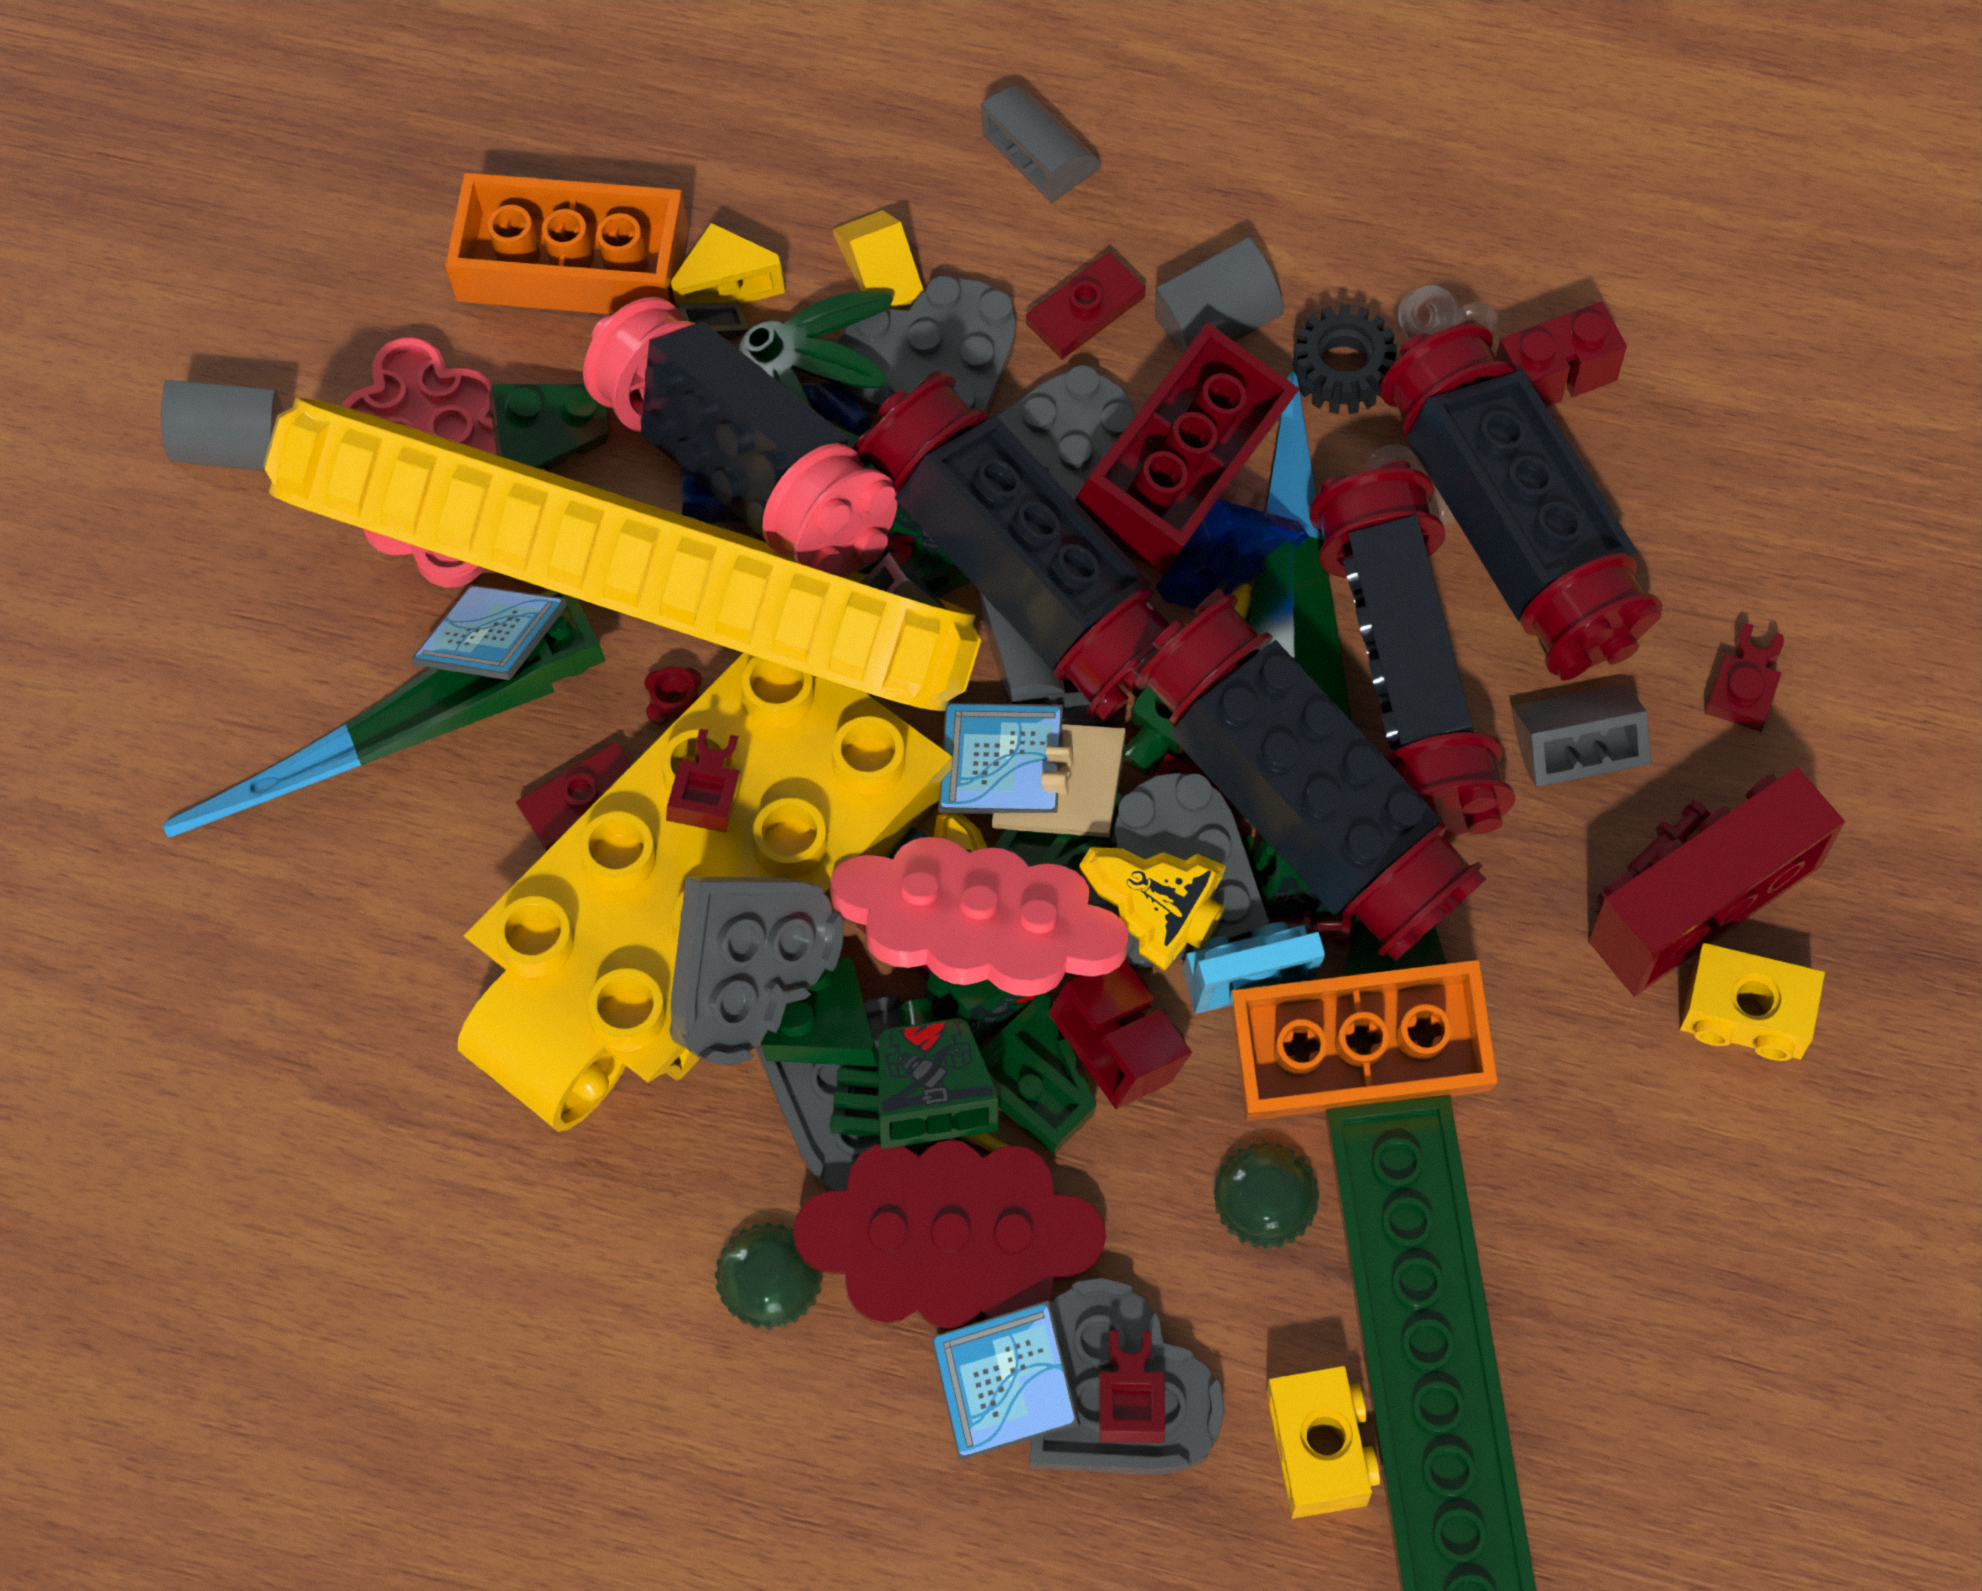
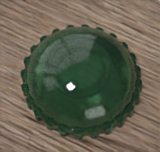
(1266, 1195)
(766, 1278)

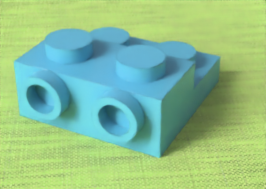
(1268, 958)

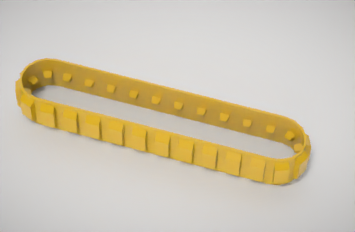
(617, 553)

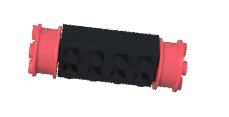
(741, 436)

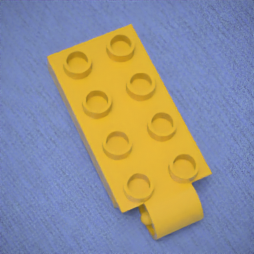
(600, 912)

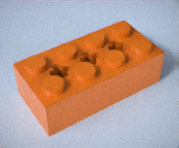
(564, 243)
(1385, 1006)

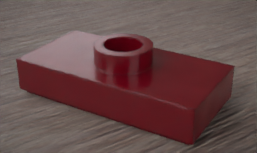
(1085, 305)
(567, 797)

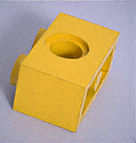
(1784, 990)
(1314, 1480)

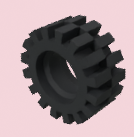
(1350, 332)

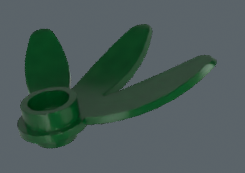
(792, 345)

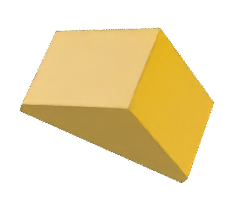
(880, 257)
(727, 270)

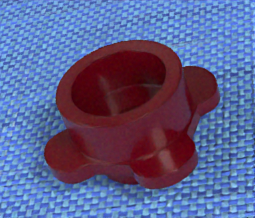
(662, 684)

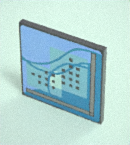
(489, 632)
(999, 758)
(1005, 1381)

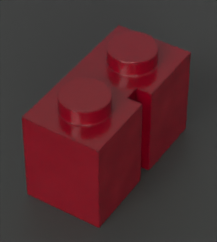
(1546, 348)
(1119, 1034)

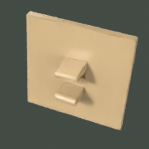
(1085, 784)

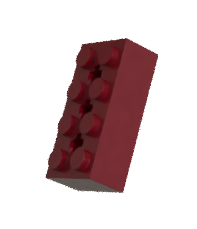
(1184, 448)
(1714, 879)

